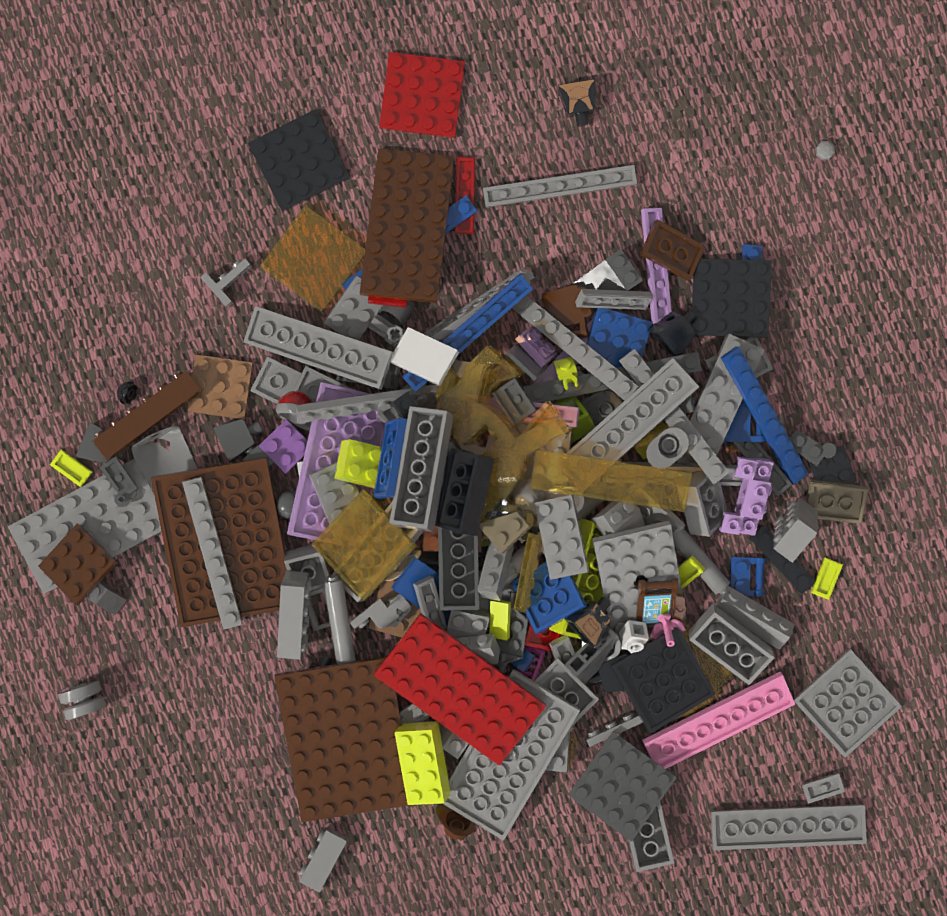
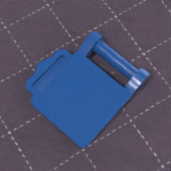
(740, 427)

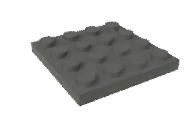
(622, 786)

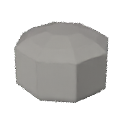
(825, 150)

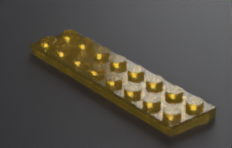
(610, 480)

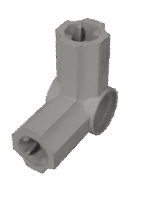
(390, 332)

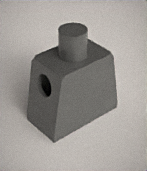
(237, 437)
(88, 449)

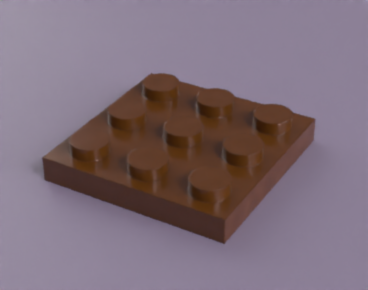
(77, 564)

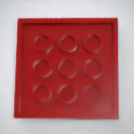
(422, 95)

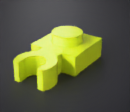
(566, 371)

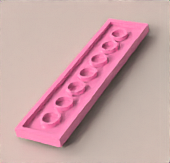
(719, 721)

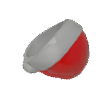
(287, 405)

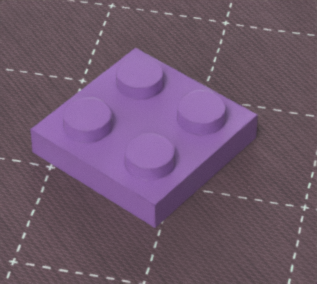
(285, 446)

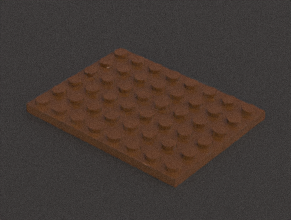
(247, 530)
(341, 739)

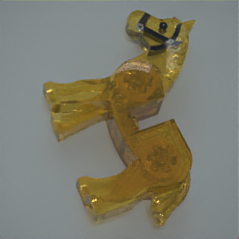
(474, 415)

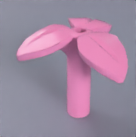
(665, 628)

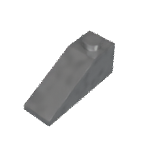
(590, 658)

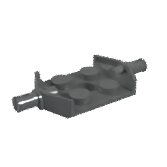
(513, 648)

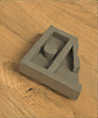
(505, 530)

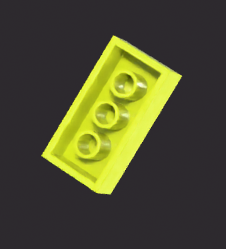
(358, 463)
(422, 763)

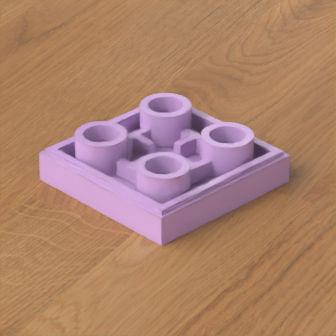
(536, 346)

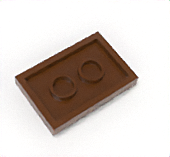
(672, 250)

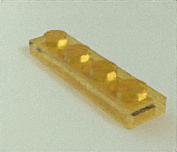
(526, 579)

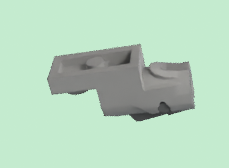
(384, 613)

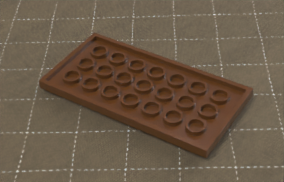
(407, 225)

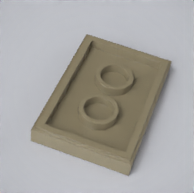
(838, 500)

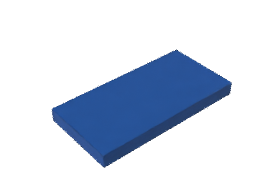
(390, 458)
(414, 572)

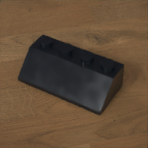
(464, 492)

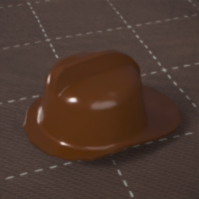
(454, 824)

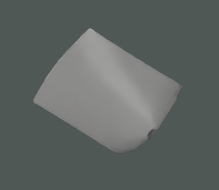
(156, 460)

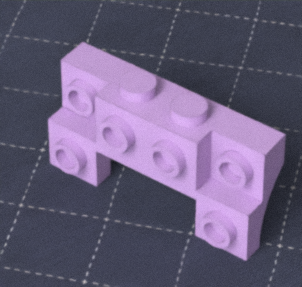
(751, 498)

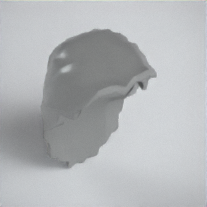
(527, 497)

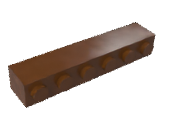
(147, 415)

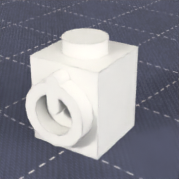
(633, 636)

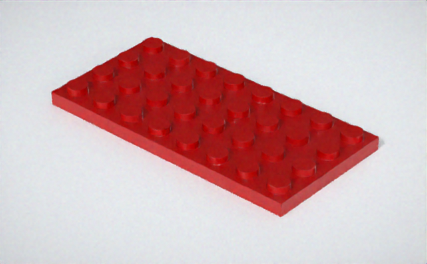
(459, 689)

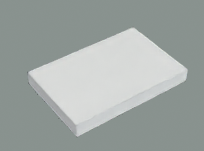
(424, 356)

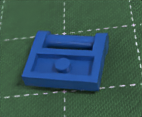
(741, 575)

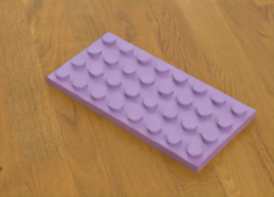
(323, 449)

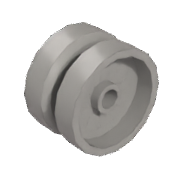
(82, 700)

